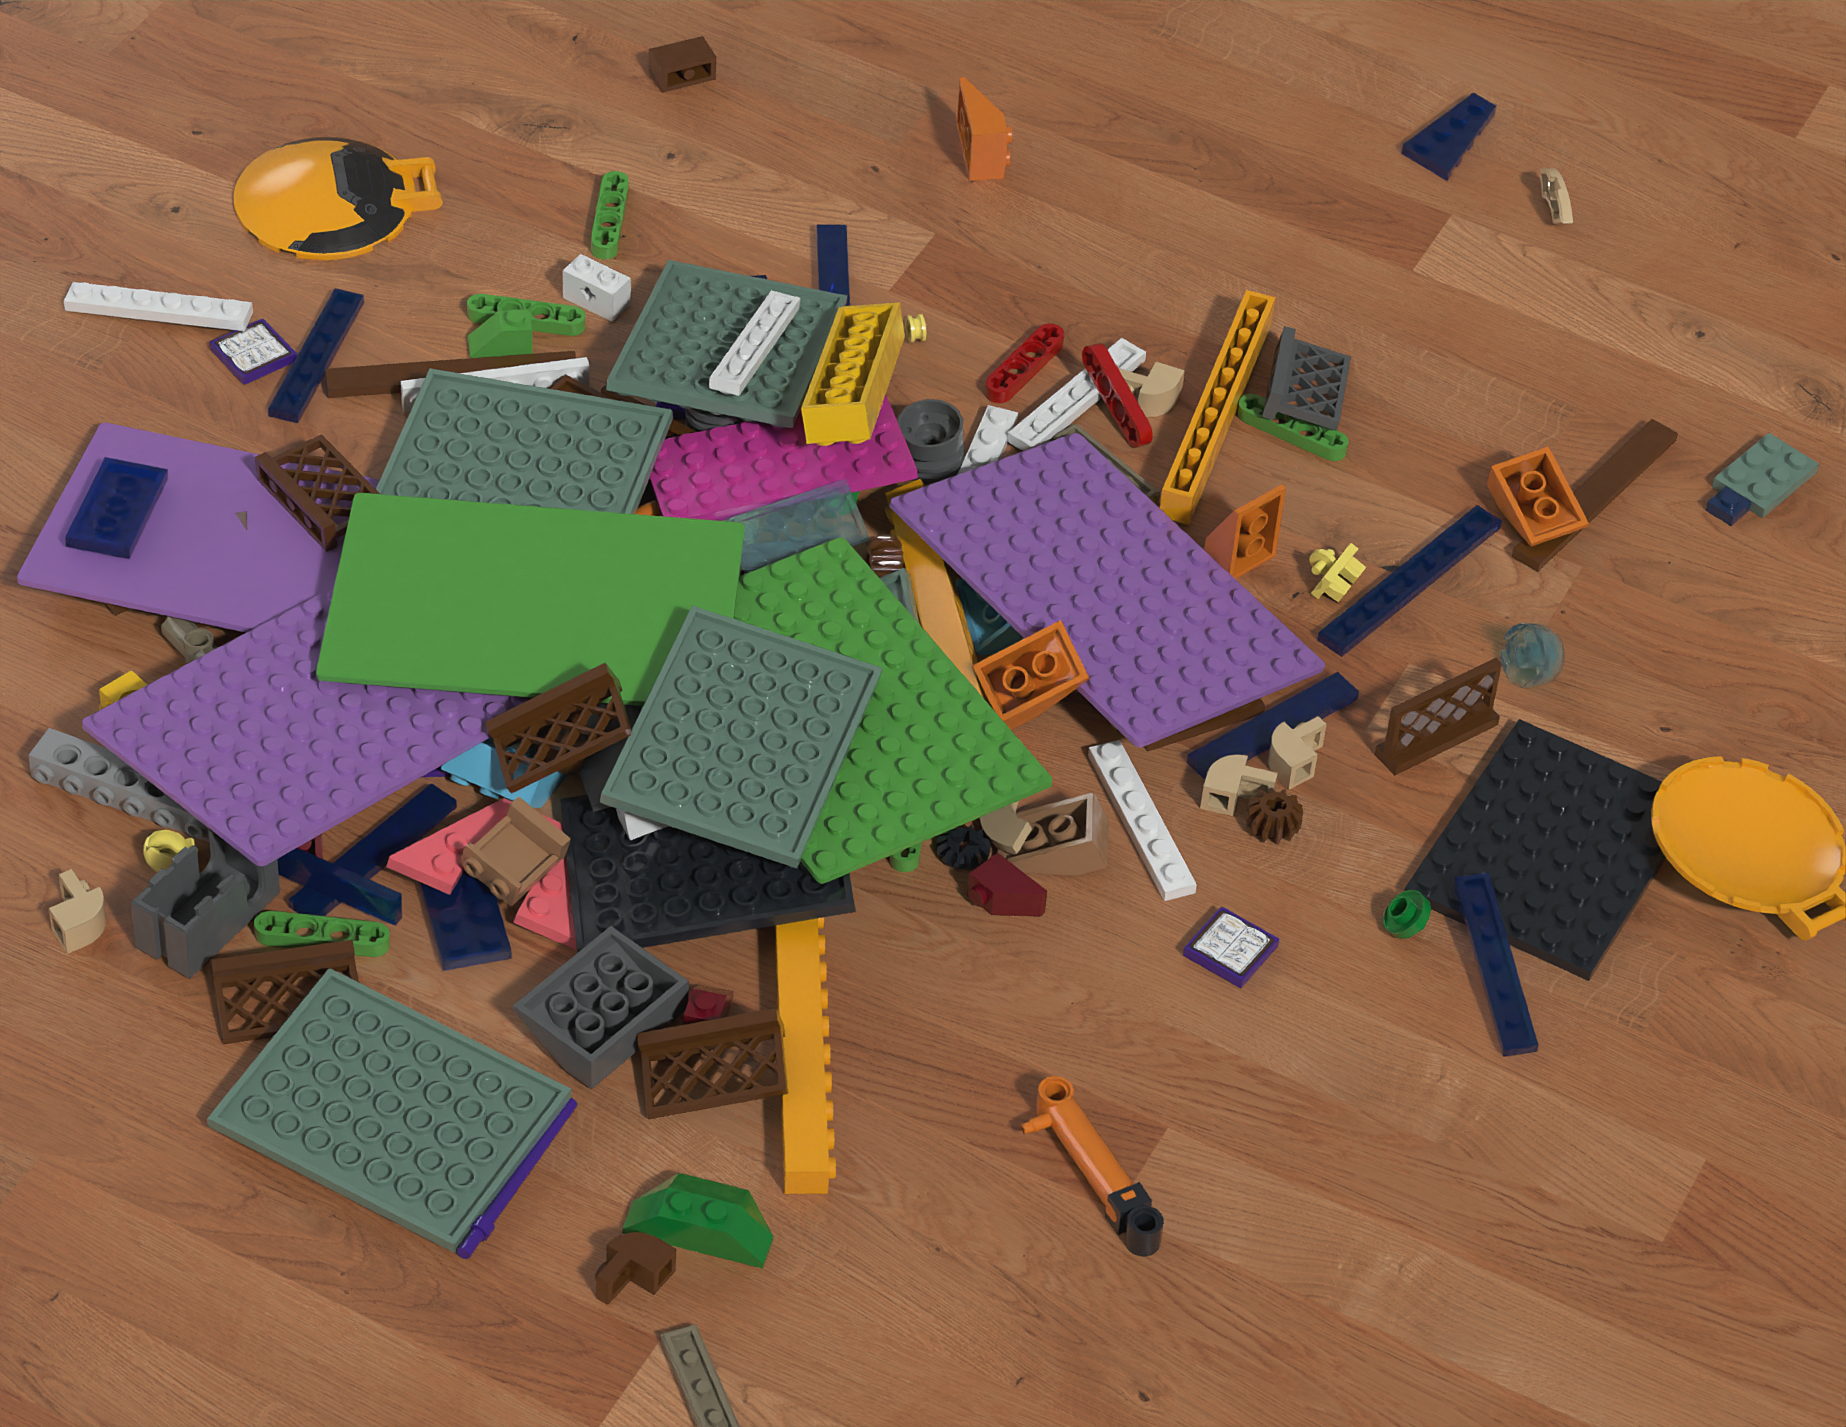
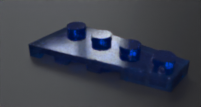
(1450, 136)

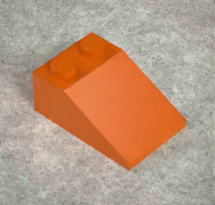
(982, 134)
(1536, 497)
(1248, 534)
(1031, 675)

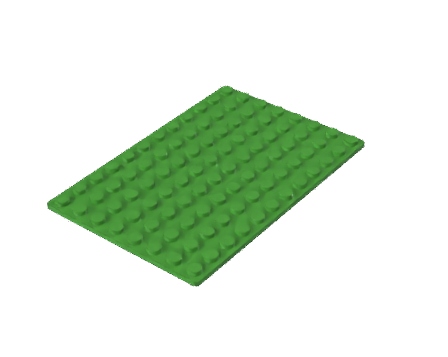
(518, 594)
(928, 741)

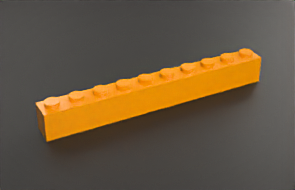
(1217, 407)
(935, 594)
(805, 1106)

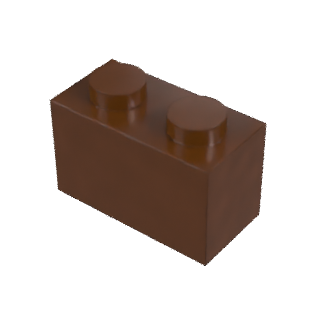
(682, 64)

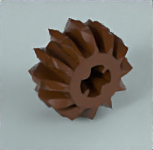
(884, 554)
(1274, 815)

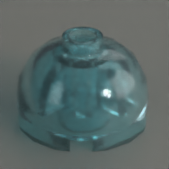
(1532, 655)

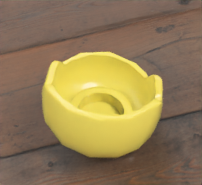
(162, 847)

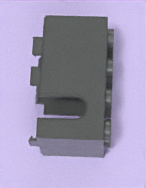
(196, 913)

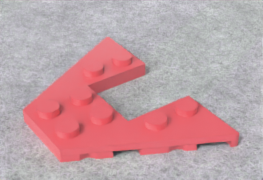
(437, 860)

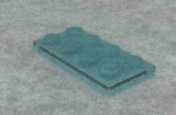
(799, 525)

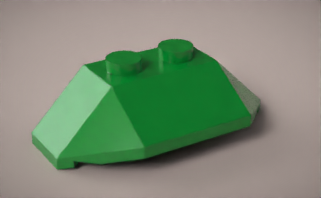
(703, 1219)

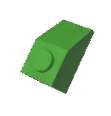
(503, 335)

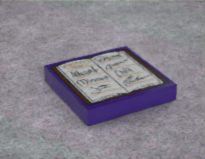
(253, 351)
(1231, 947)

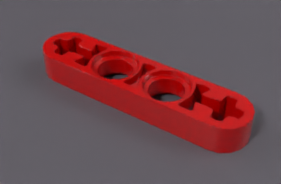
(1029, 365)
(1117, 395)

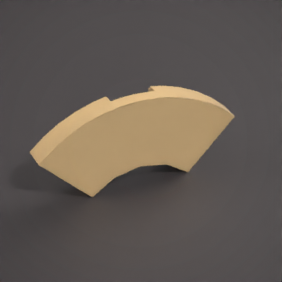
(1557, 196)
(1006, 829)

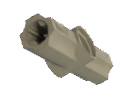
(188, 638)

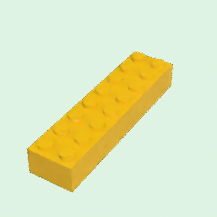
(853, 374)

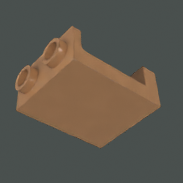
(515, 852)

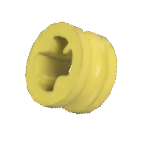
(915, 328)

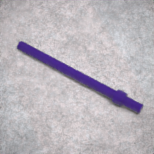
(484, 1223)

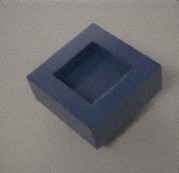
(1728, 506)

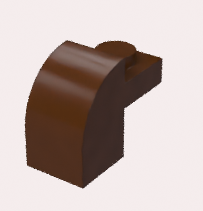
(636, 1259)

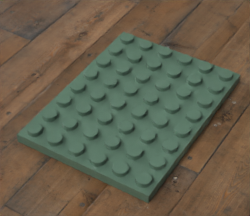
(692, 326)
(524, 446)
(742, 736)
(390, 1109)

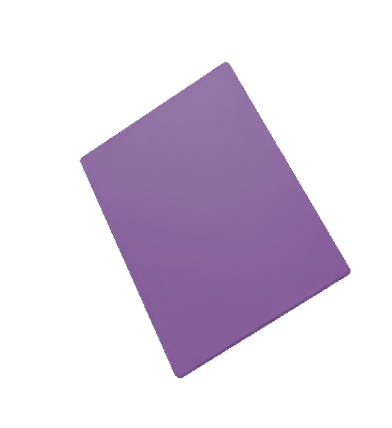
(194, 550)
(1141, 600)
(272, 749)

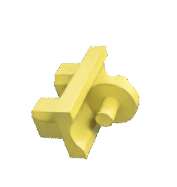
(1324, 563)

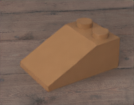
(1064, 838)

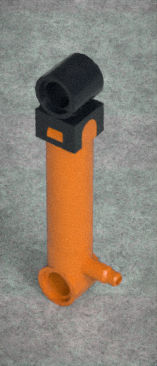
(1125, 1203)

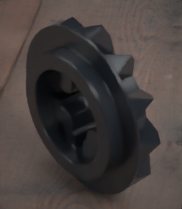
(972, 856)

